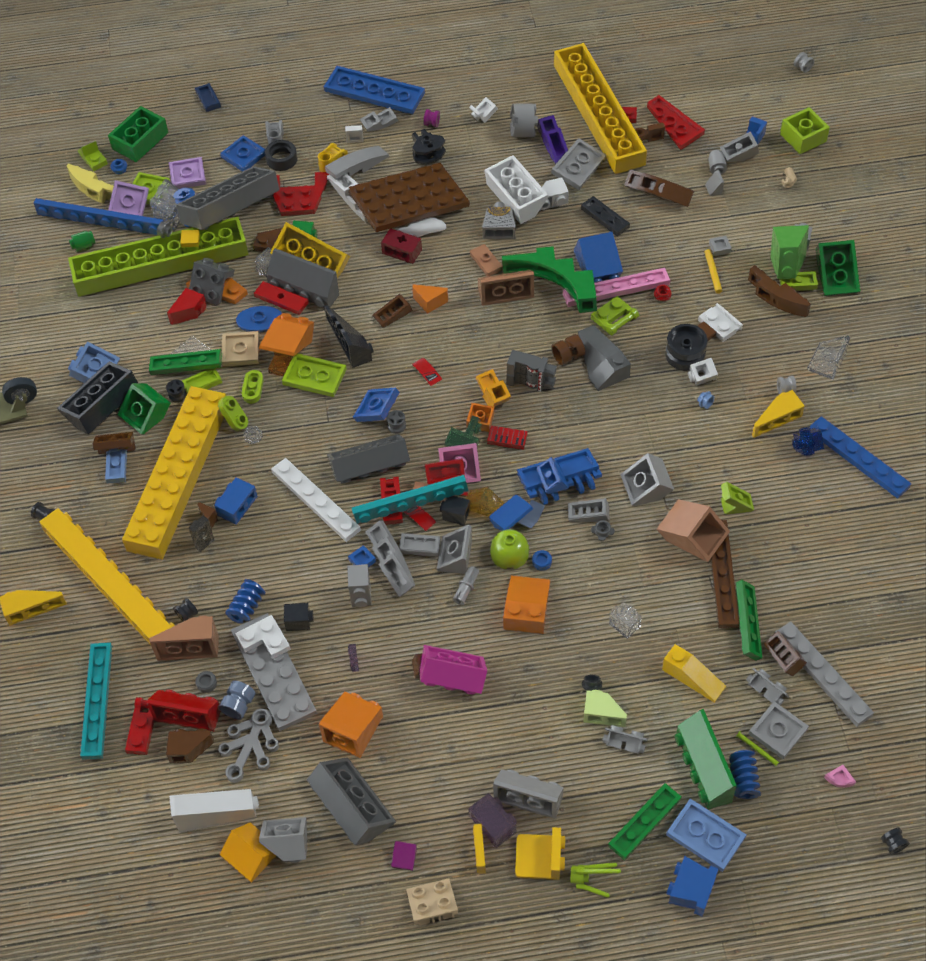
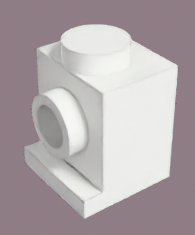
(705, 366)

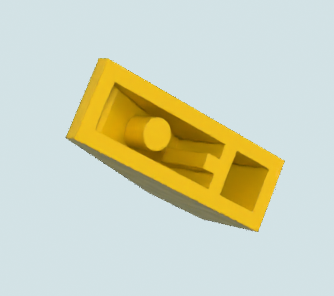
(782, 410)
(27, 604)
(692, 673)

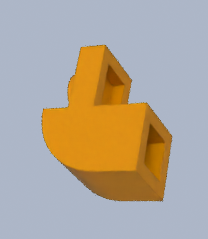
(493, 391)

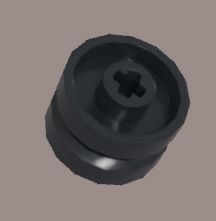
(685, 346)

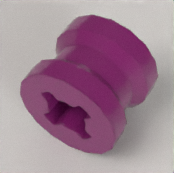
(431, 118)

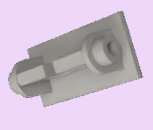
(761, 680)
(617, 736)

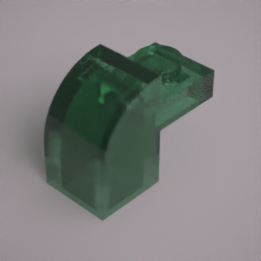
(457, 437)

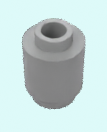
(717, 161)

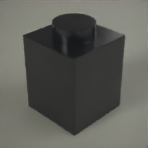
(455, 510)
(297, 616)

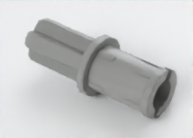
(466, 585)

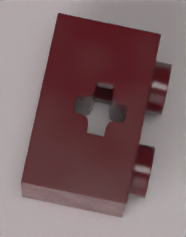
(401, 246)

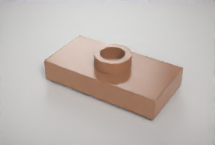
(486, 260)

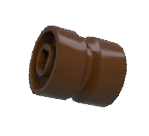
(565, 351)

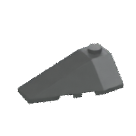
(603, 359)

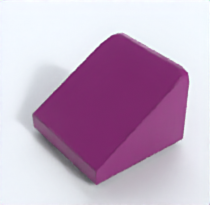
(404, 855)

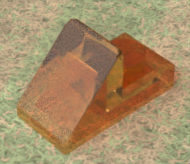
(279, 364)

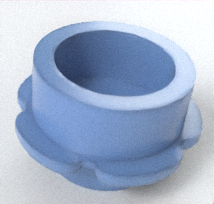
(706, 399)

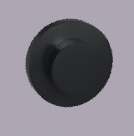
(592, 682)

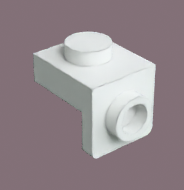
(484, 110)

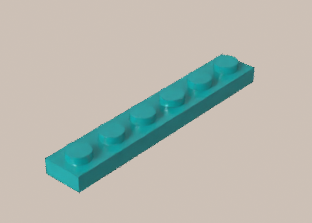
(410, 499)
(96, 701)

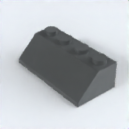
(303, 278)
(369, 458)
(350, 800)

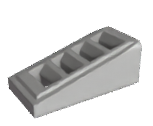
(588, 505)

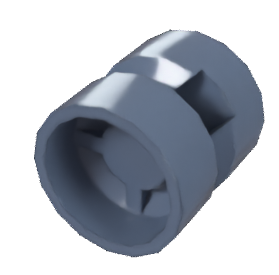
(236, 700)

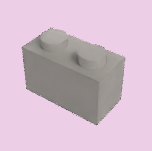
(359, 585)

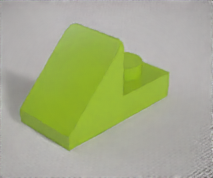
(93, 156)
(735, 499)

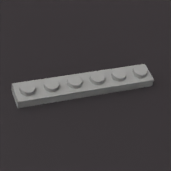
(828, 677)

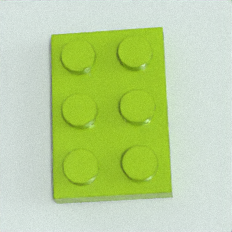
(314, 375)

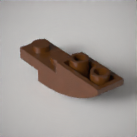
(659, 187)
(781, 296)

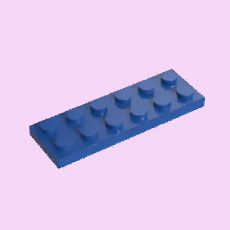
(374, 89)

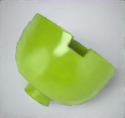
(509, 549)

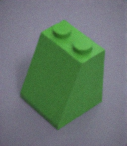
(788, 250)

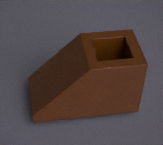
(187, 745)

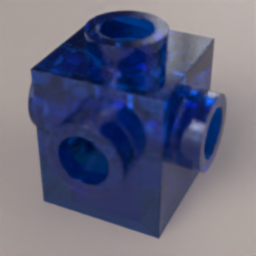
(808, 441)

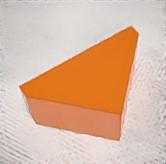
(430, 296)

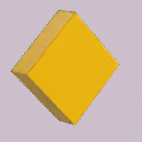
(190, 238)

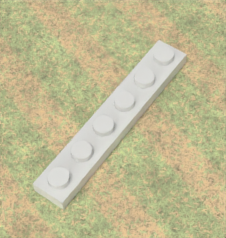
(316, 500)

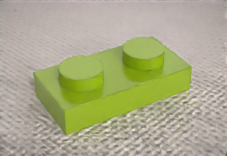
(803, 281)

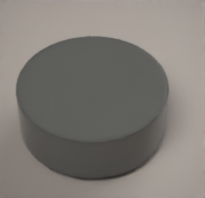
(206, 681)

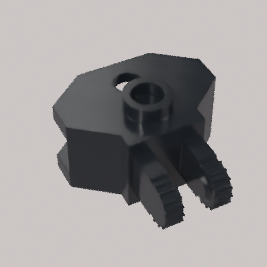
(427, 146)

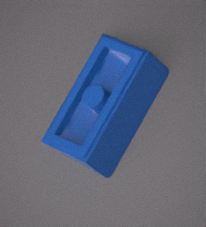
(552, 476)
(510, 513)

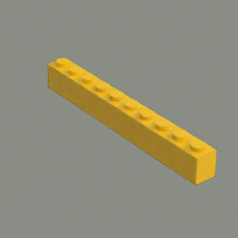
(104, 575)

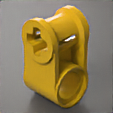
(329, 155)

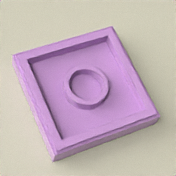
(187, 173)
(128, 198)

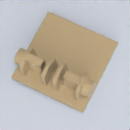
(432, 901)

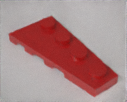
(677, 124)

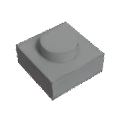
(720, 245)

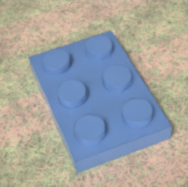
(706, 835)

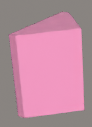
(470, 459)

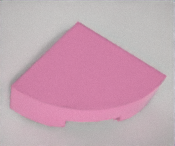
(840, 777)

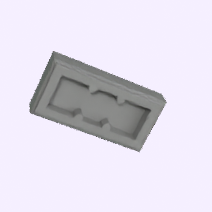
(419, 544)

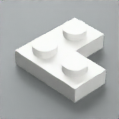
(265, 632)

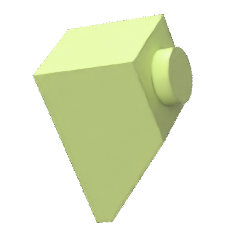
(603, 710)

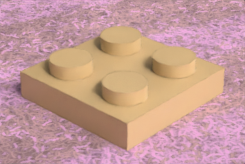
(240, 348)

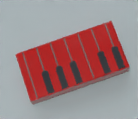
(507, 437)

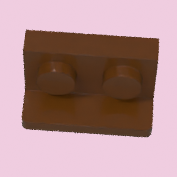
(119, 440)

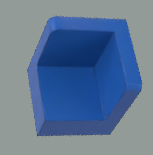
(757, 128)

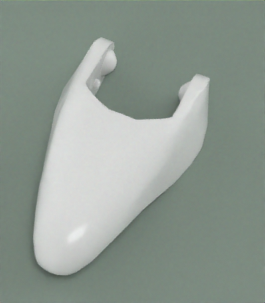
(424, 227)

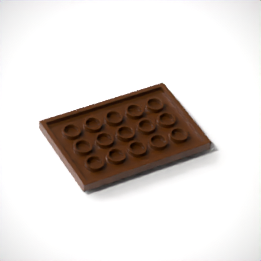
(408, 197)

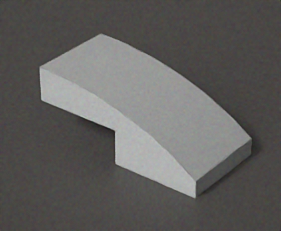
(383, 119)

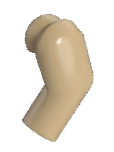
(790, 178)

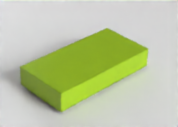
(204, 380)

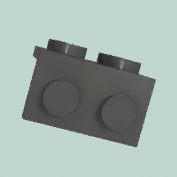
(209, 279)

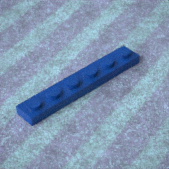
(861, 458)

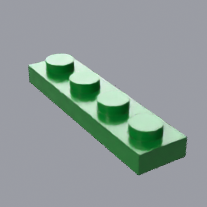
(185, 362)
(748, 620)
(644, 821)

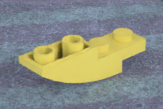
(89, 184)

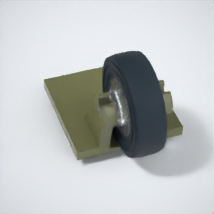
(14, 397)

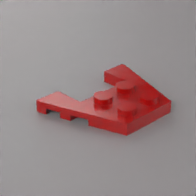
(300, 199)

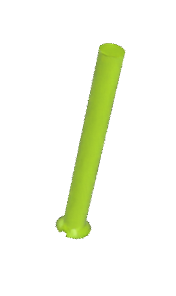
(757, 748)

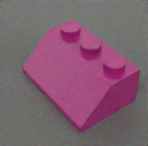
(452, 670)

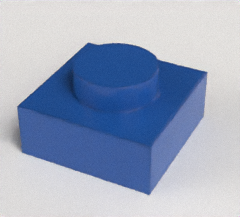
(361, 557)

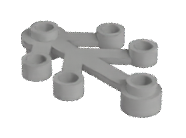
(248, 742)

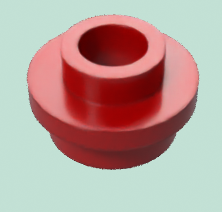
(662, 293)

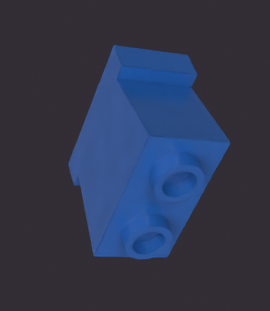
(692, 885)

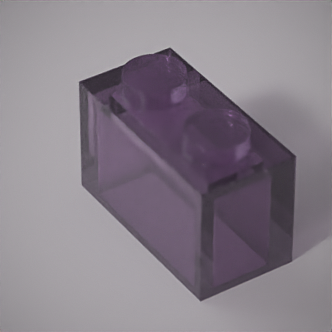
(495, 822)

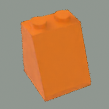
(351, 723)

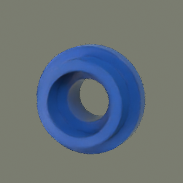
(119, 166)

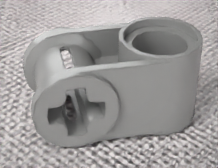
(274, 131)

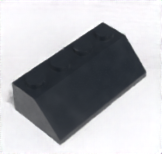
(98, 397)

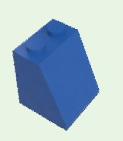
(600, 255)

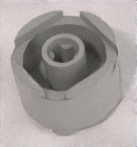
(523, 120)

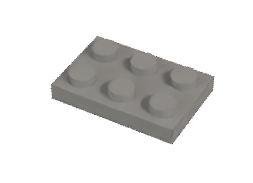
(578, 164)

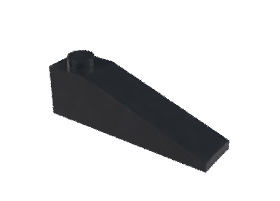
(352, 342)

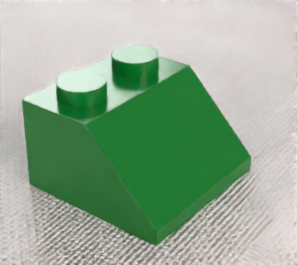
(143, 407)

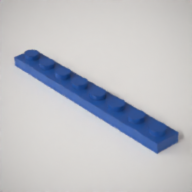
(97, 216)

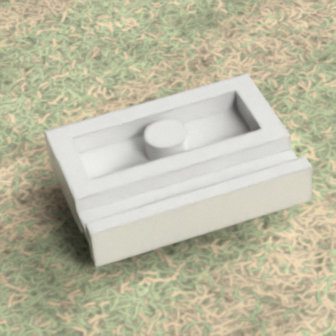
(721, 321)

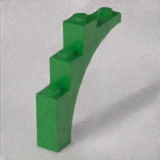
(560, 271)

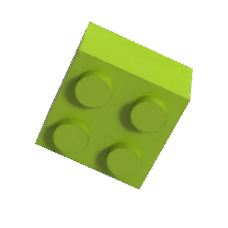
(804, 130)

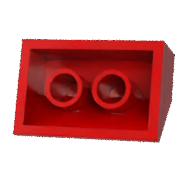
(184, 709)

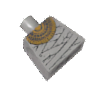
(498, 222)

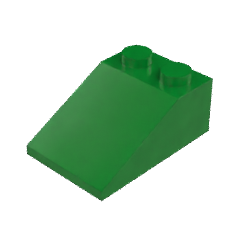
(838, 267)

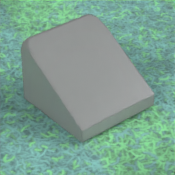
(715, 184)

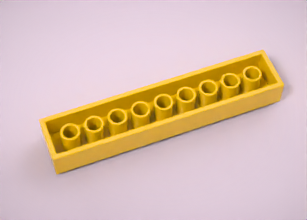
(600, 108)
(174, 474)

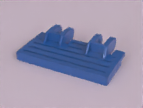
(575, 467)

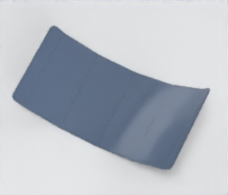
(533, 516)

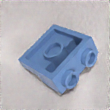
(89, 362)

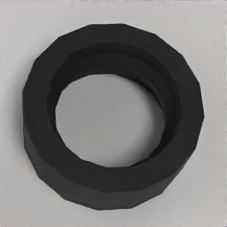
(281, 146)

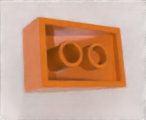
(288, 335)
(526, 604)

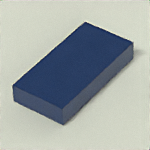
(207, 97)

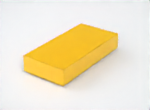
(479, 849)

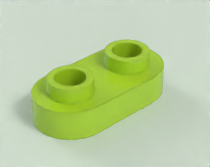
(252, 390)
(233, 414)

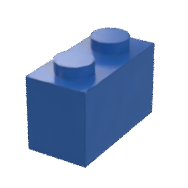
(235, 500)

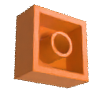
(483, 412)

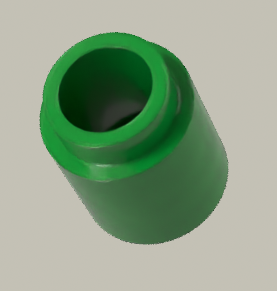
(82, 240)

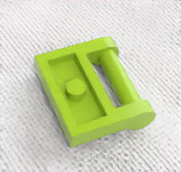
(612, 311)

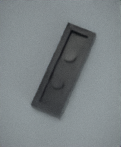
(605, 216)

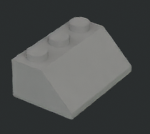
(528, 793)

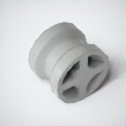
(804, 62)
(786, 384)

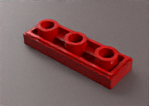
(281, 298)

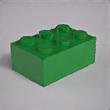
(138, 133)

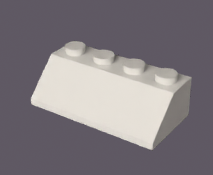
(516, 188)

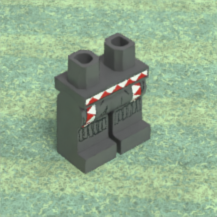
(530, 371)

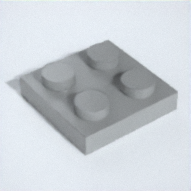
(778, 730)

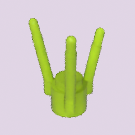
(581, 874)

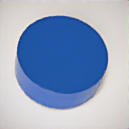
(542, 560)

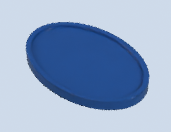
(257, 318)

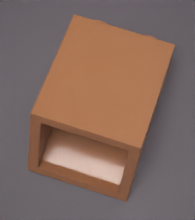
(693, 529)

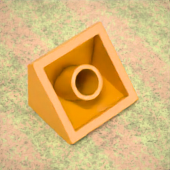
(245, 851)

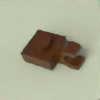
(652, 133)

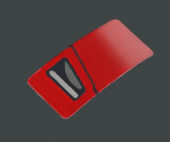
(427, 371)
(421, 517)

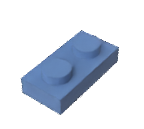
(116, 465)

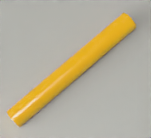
(713, 271)

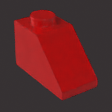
(187, 307)

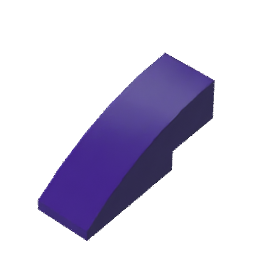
(552, 137)

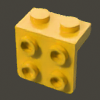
(540, 855)

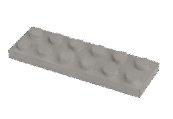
(277, 683)

